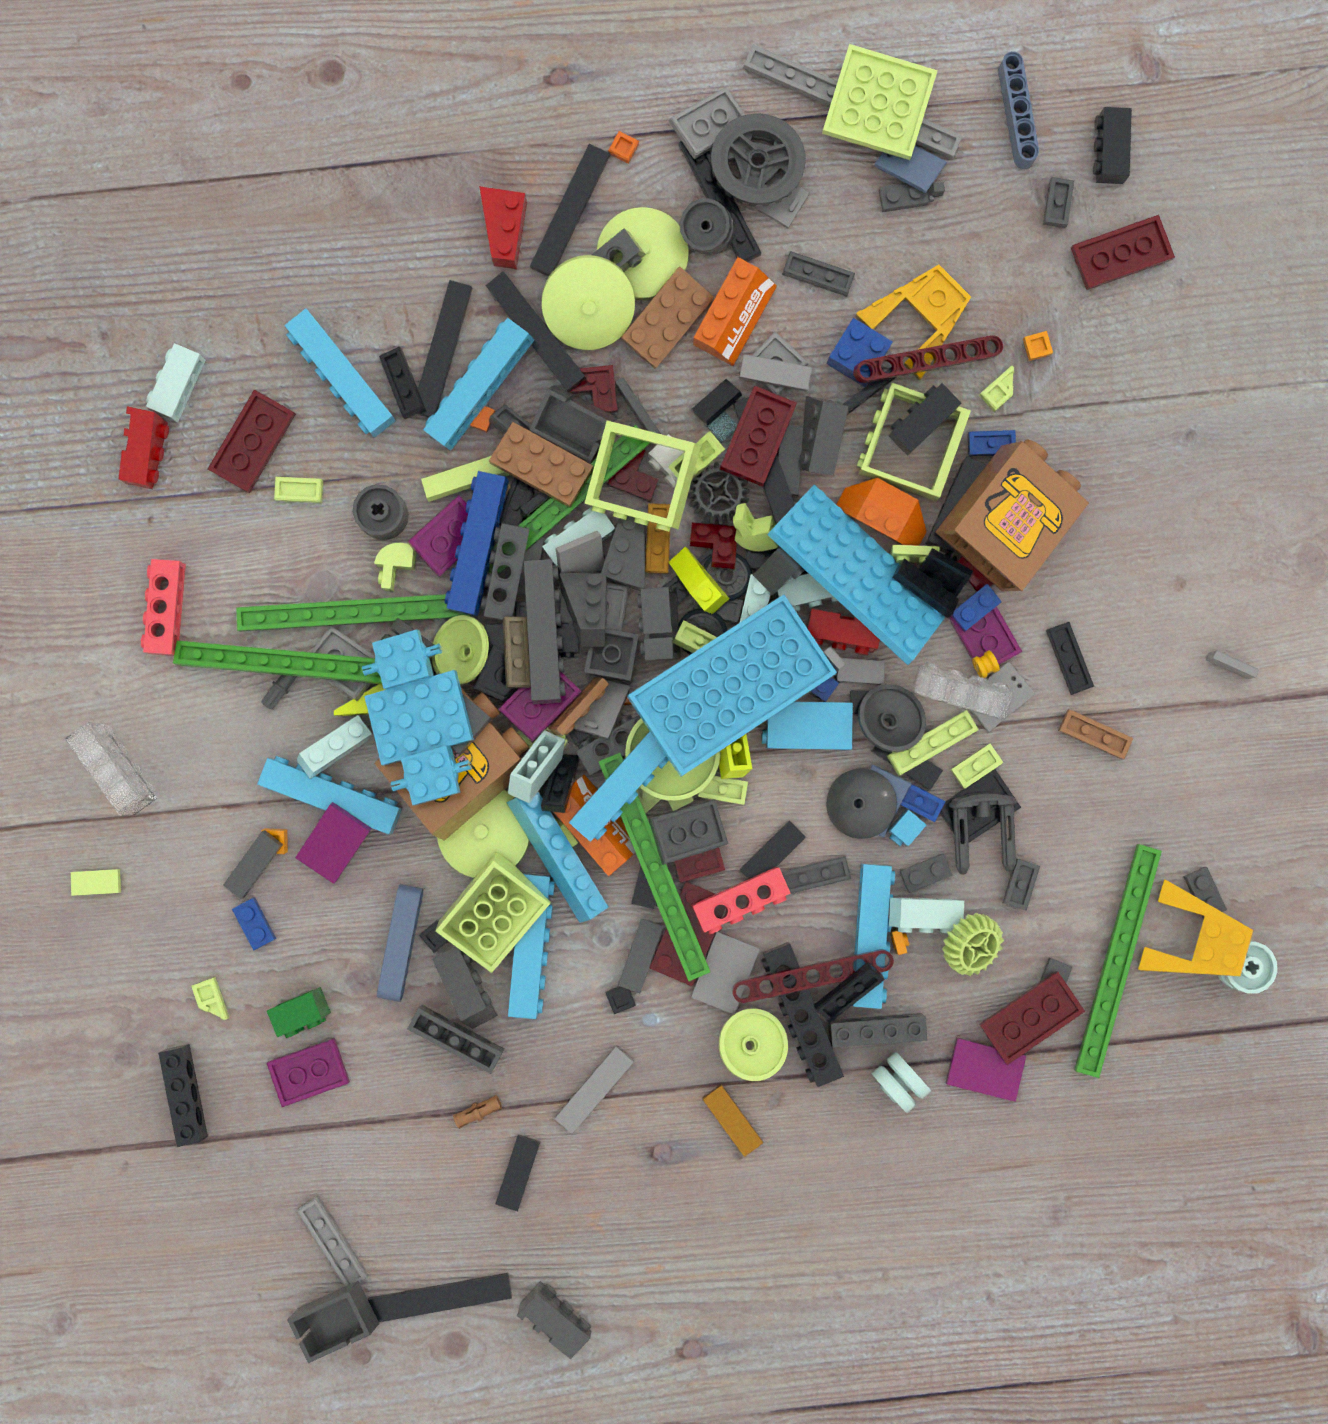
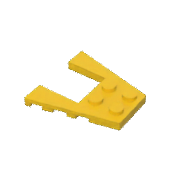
(933, 296)
(1220, 945)

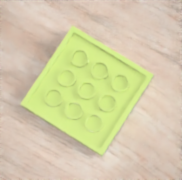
(879, 102)

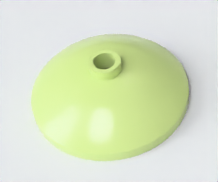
(463, 648)
(767, 1041)

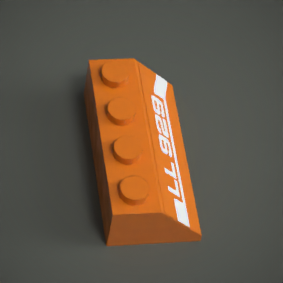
(734, 312)
(614, 845)

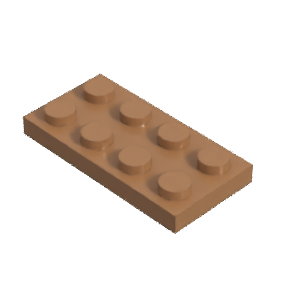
(667, 317)
(541, 464)

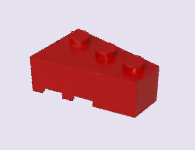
(504, 223)
(143, 448)
(841, 632)

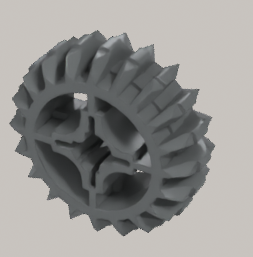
(709, 487)

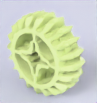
(972, 944)

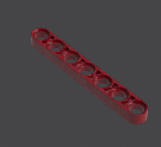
(919, 364)
(800, 975)

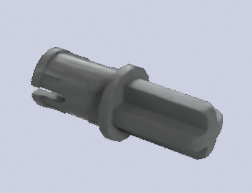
(277, 691)

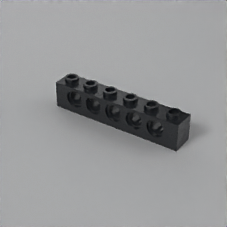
(830, 1068)

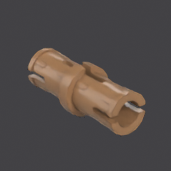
(477, 1111)

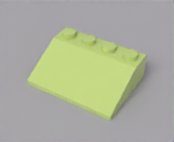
(492, 913)

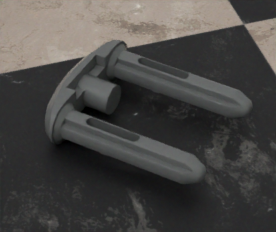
(982, 801)

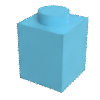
(906, 828)

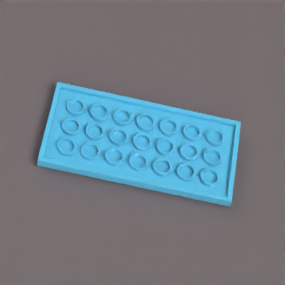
(856, 573)
(731, 685)

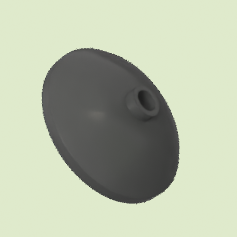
(902, 713)
(878, 803)

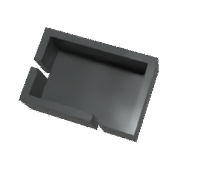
(571, 423)
(659, 623)
(333, 1321)

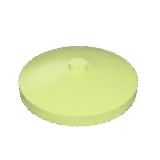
(658, 238)
(588, 302)
(667, 782)
(486, 832)

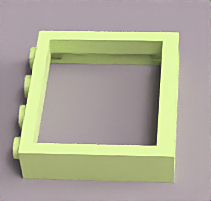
(911, 396)
(681, 489)

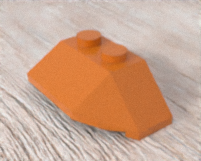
(885, 510)

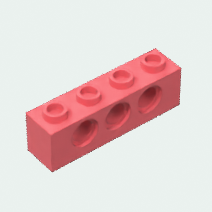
(171, 617)
(705, 908)

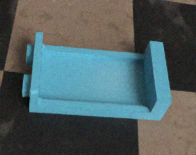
(810, 726)

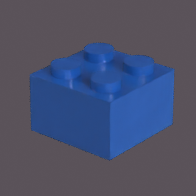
(856, 345)

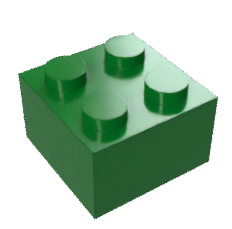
(298, 1012)

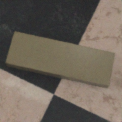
(516, 652)

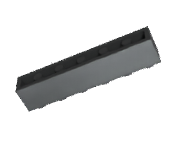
(542, 631)

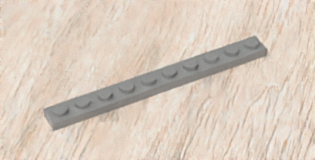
(822, 89)

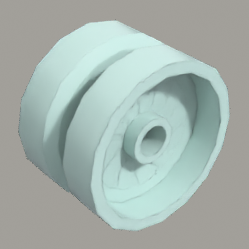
(1259, 970)
(901, 1082)

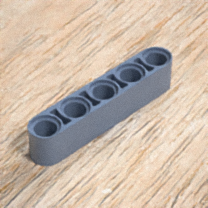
(1018, 99)
(400, 943)

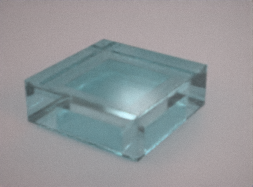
(722, 427)

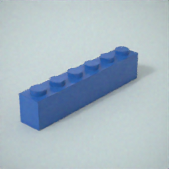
(477, 543)

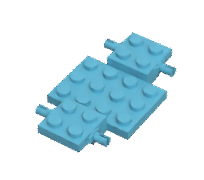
(417, 717)

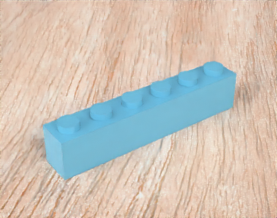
(340, 373)
(478, 384)
(619, 788)
(322, 791)
(559, 858)
(873, 924)
(530, 959)

